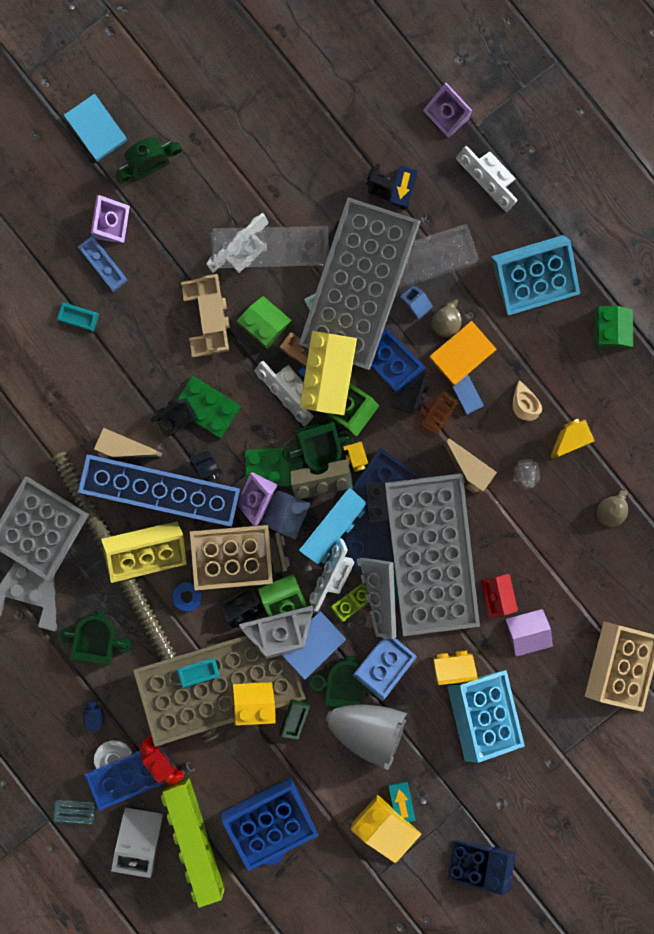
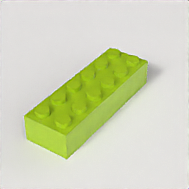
(193, 843)

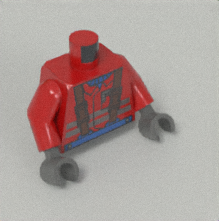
(160, 764)

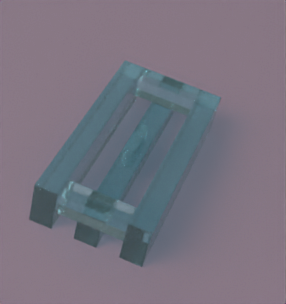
(91, 812)

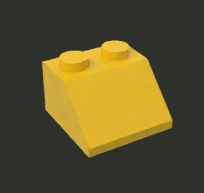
(572, 437)
(454, 668)
(253, 703)

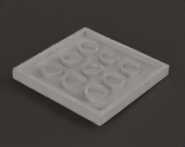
(39, 528)

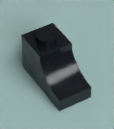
(205, 465)

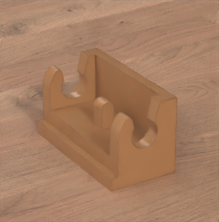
(294, 350)

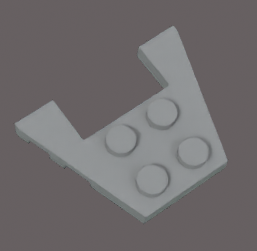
(30, 588)

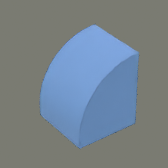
(416, 301)

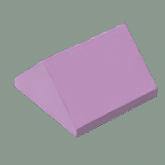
(448, 110)
(109, 220)
(256, 497)
(529, 632)

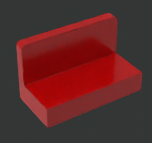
(499, 596)

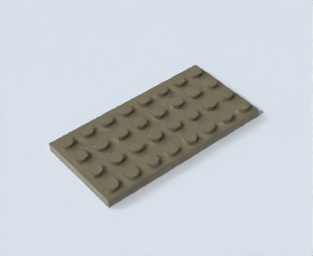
(186, 711)

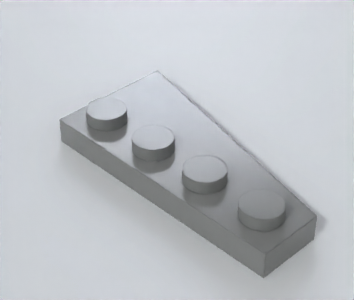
(379, 582)

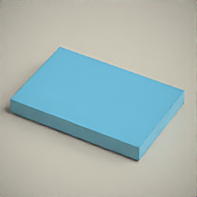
(95, 127)

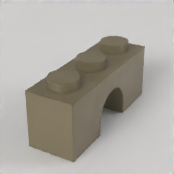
(333, 480)

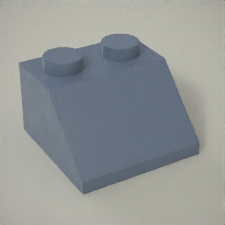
(285, 514)

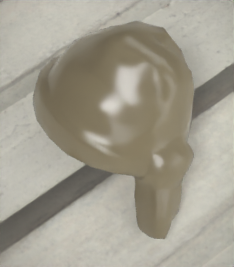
(447, 320)
(613, 509)

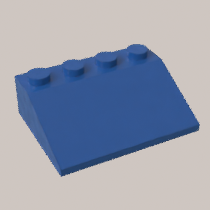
(269, 824)

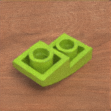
(350, 603)

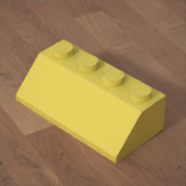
(328, 373)
(144, 551)

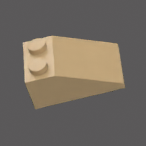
(117, 446)
(475, 472)

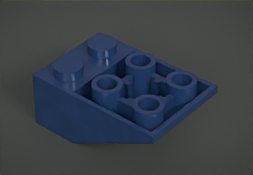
(482, 866)

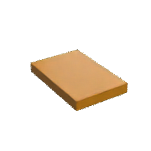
(462, 353)

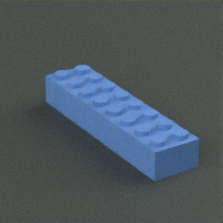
(159, 490)

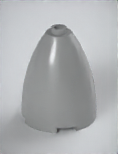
(368, 731)

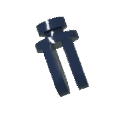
(92, 716)

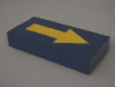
(403, 186)

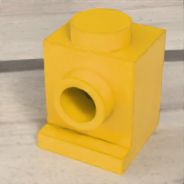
(356, 456)

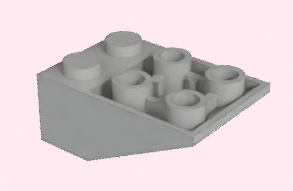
(137, 842)

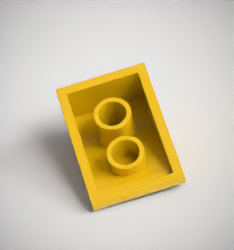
(385, 829)

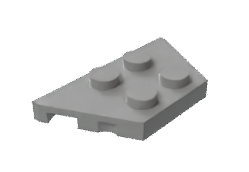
(280, 632)

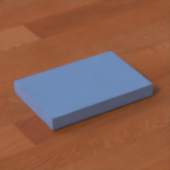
(321, 642)
(384, 666)

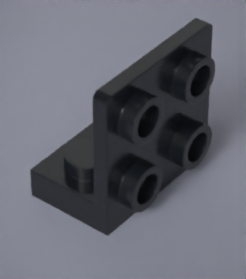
(410, 397)

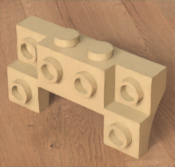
(212, 315)

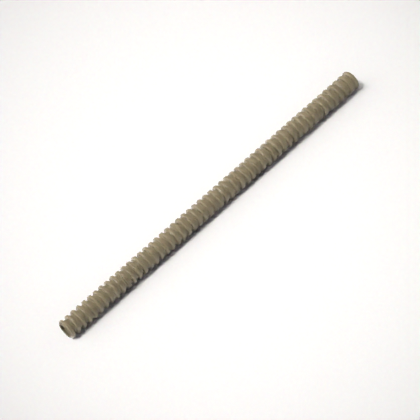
(131, 588)

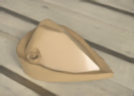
(525, 403)

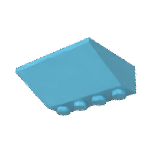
(536, 274)
(330, 530)
(486, 717)

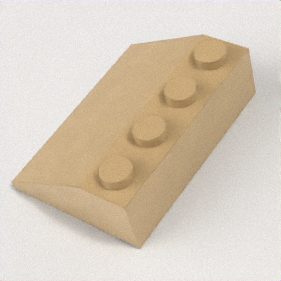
(231, 557)
(622, 667)

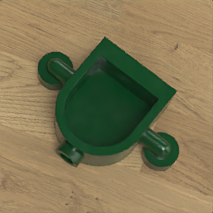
(146, 158)
(318, 445)
(95, 639)
(341, 685)

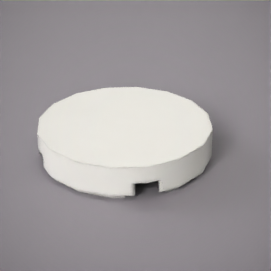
(110, 752)

